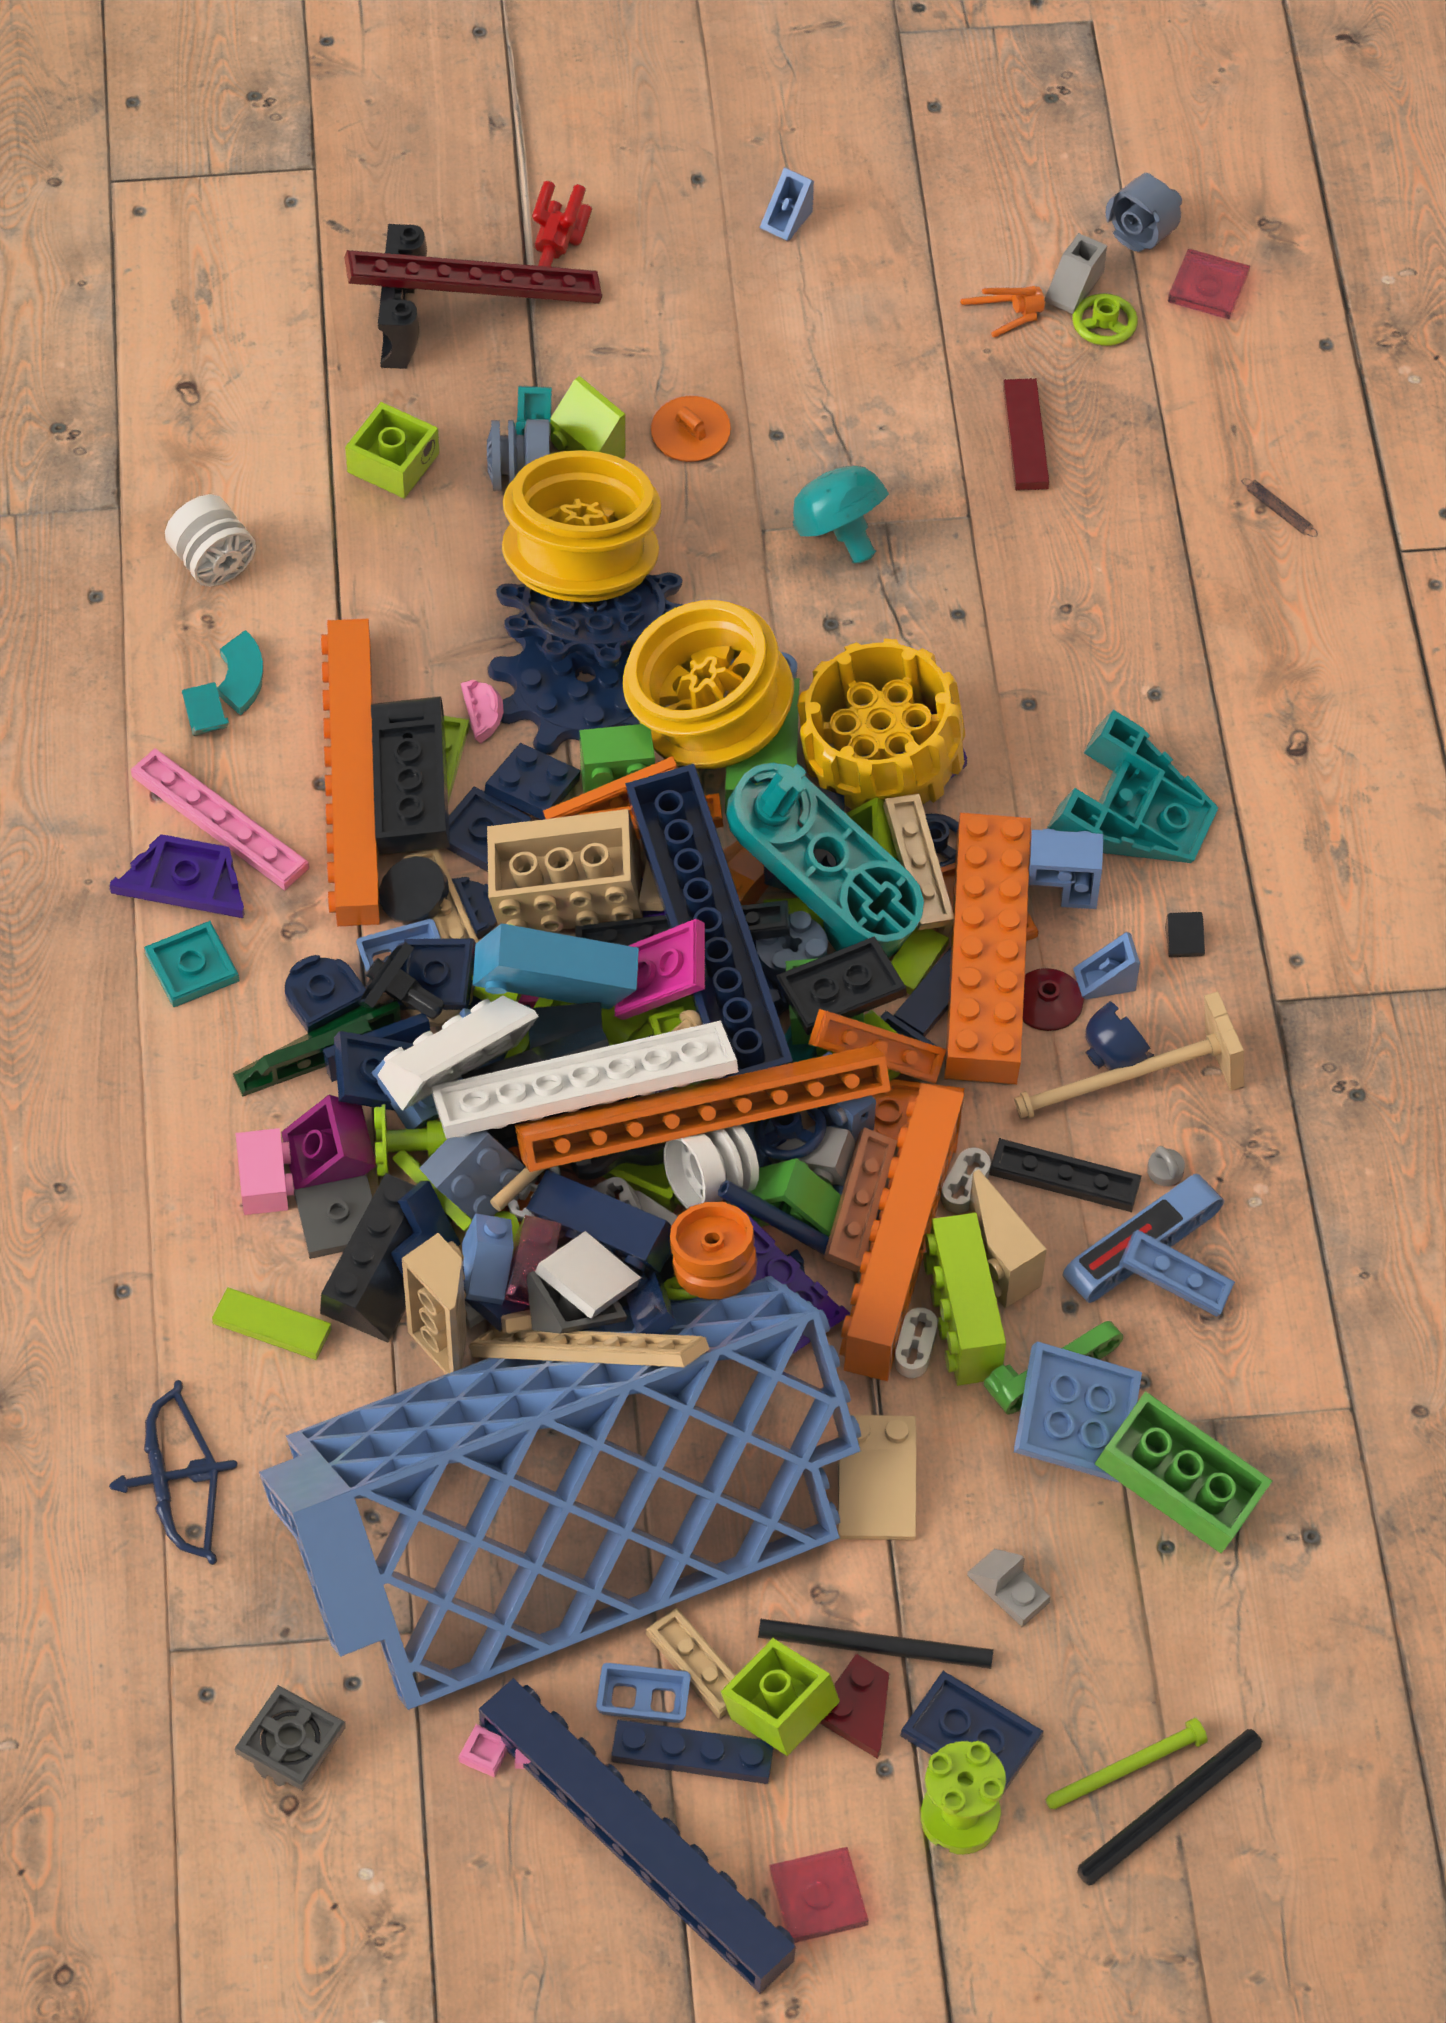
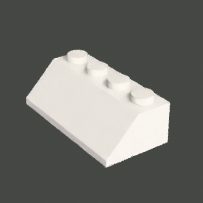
(456, 1049)

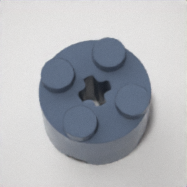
(1144, 212)
(805, 941)

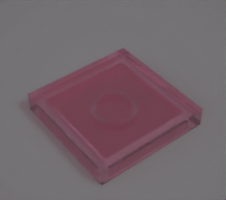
(1208, 284)
(818, 1894)

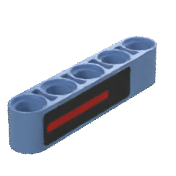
(1166, 1220)

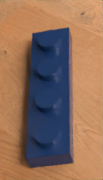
(692, 1751)

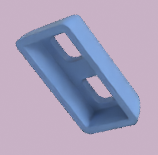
(388, 940)
(645, 1681)

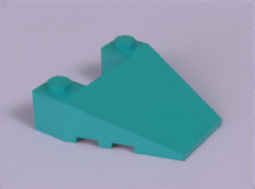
(1146, 803)

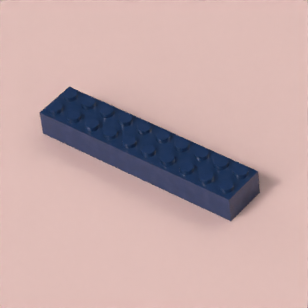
(698, 885)

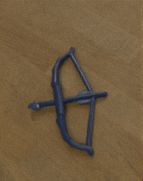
(197, 1471)

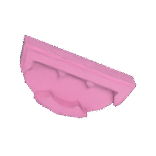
(483, 708)

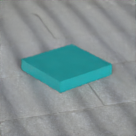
(191, 964)

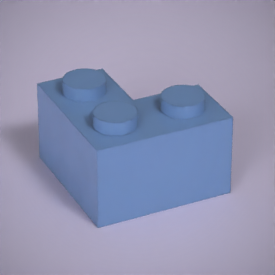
(1068, 862)

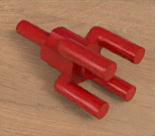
(557, 227)

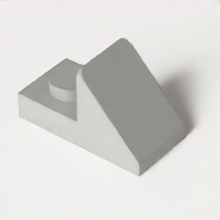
(1004, 1581)

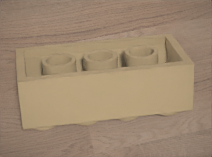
(436, 1301)

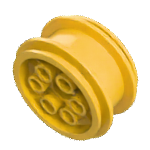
(581, 526)
(687, 665)

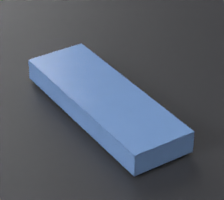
(1176, 1273)

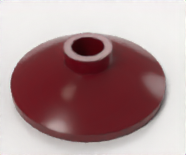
(1054, 1010)

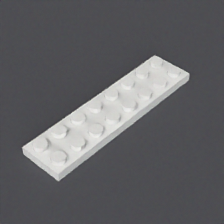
(584, 1079)

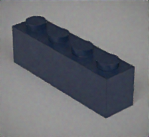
(614, 1224)

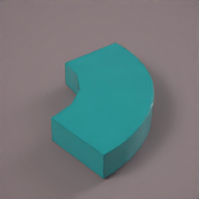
(243, 674)

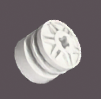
(210, 540)
(705, 1160)

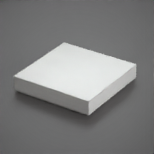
(588, 1275)

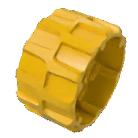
(880, 677)

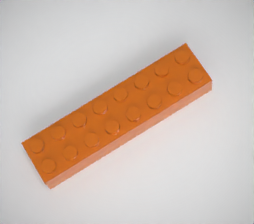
(988, 949)
(899, 1233)

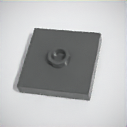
(332, 1213)

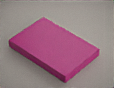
(668, 968)

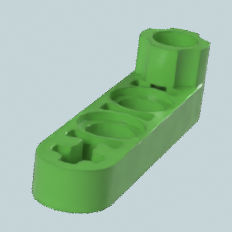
(1008, 1386)

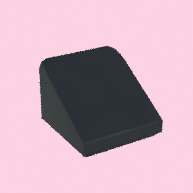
(1185, 934)

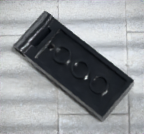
(410, 775)

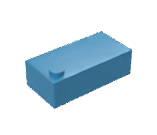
(554, 966)

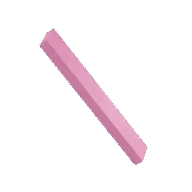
(220, 819)

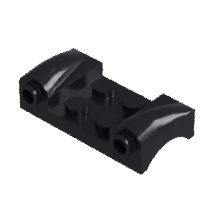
(396, 314)

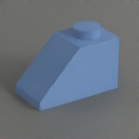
(487, 1258)

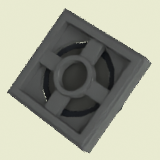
(291, 1740)

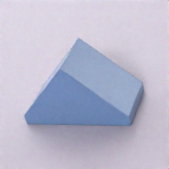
(789, 205)
(1109, 970)

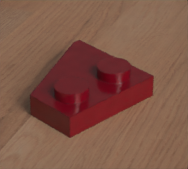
(862, 1705)

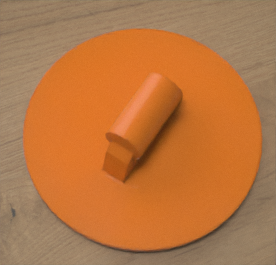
(690, 428)

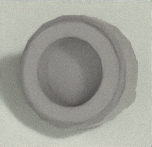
(1165, 1166)

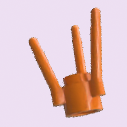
(1025, 301)

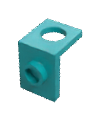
(204, 709)

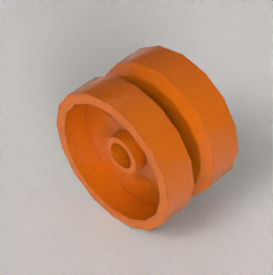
(713, 1250)

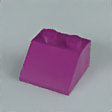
(329, 1144)

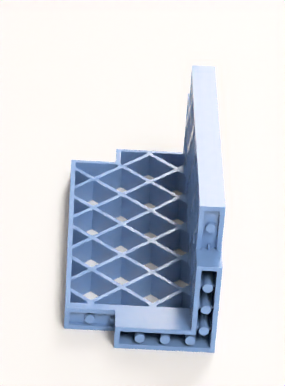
(488, 1421)

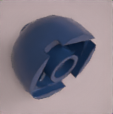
(1114, 1041)

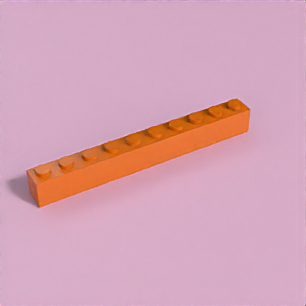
(352, 773)
(702, 1108)

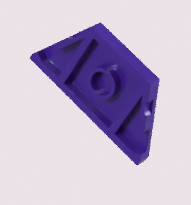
(184, 875)

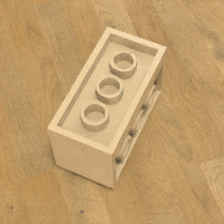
(565, 871)

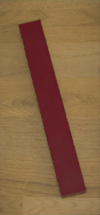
(472, 276)

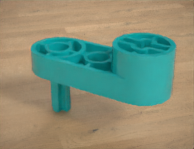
(843, 895)

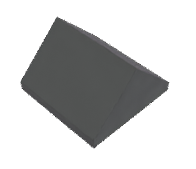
(556, 1314)

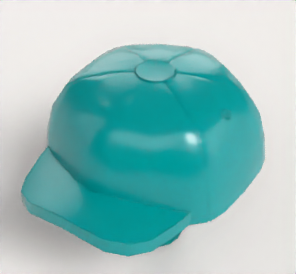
(838, 505)

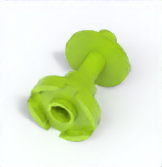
(404, 1139)
(962, 1797)

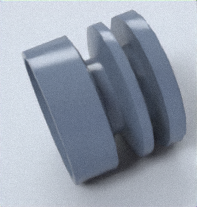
(512, 452)

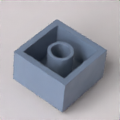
(472, 1170)

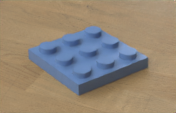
(1073, 1407)

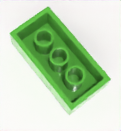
(1183, 1472)

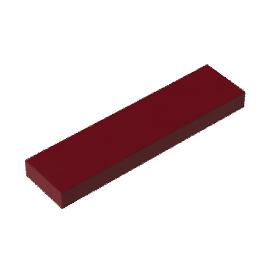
(1026, 434)

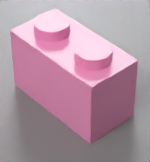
(262, 1171)

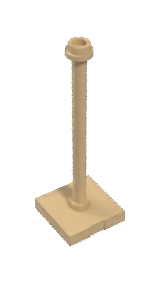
(1220, 1042)

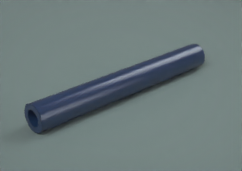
(773, 1216)

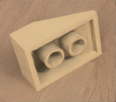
(1011, 1248)
(879, 1481)

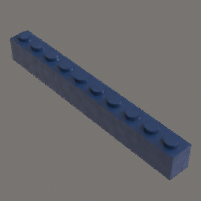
(639, 1836)

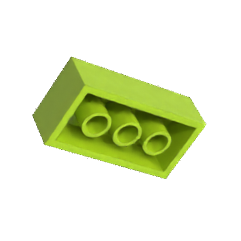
(965, 1298)

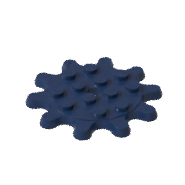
(580, 629)
(555, 697)

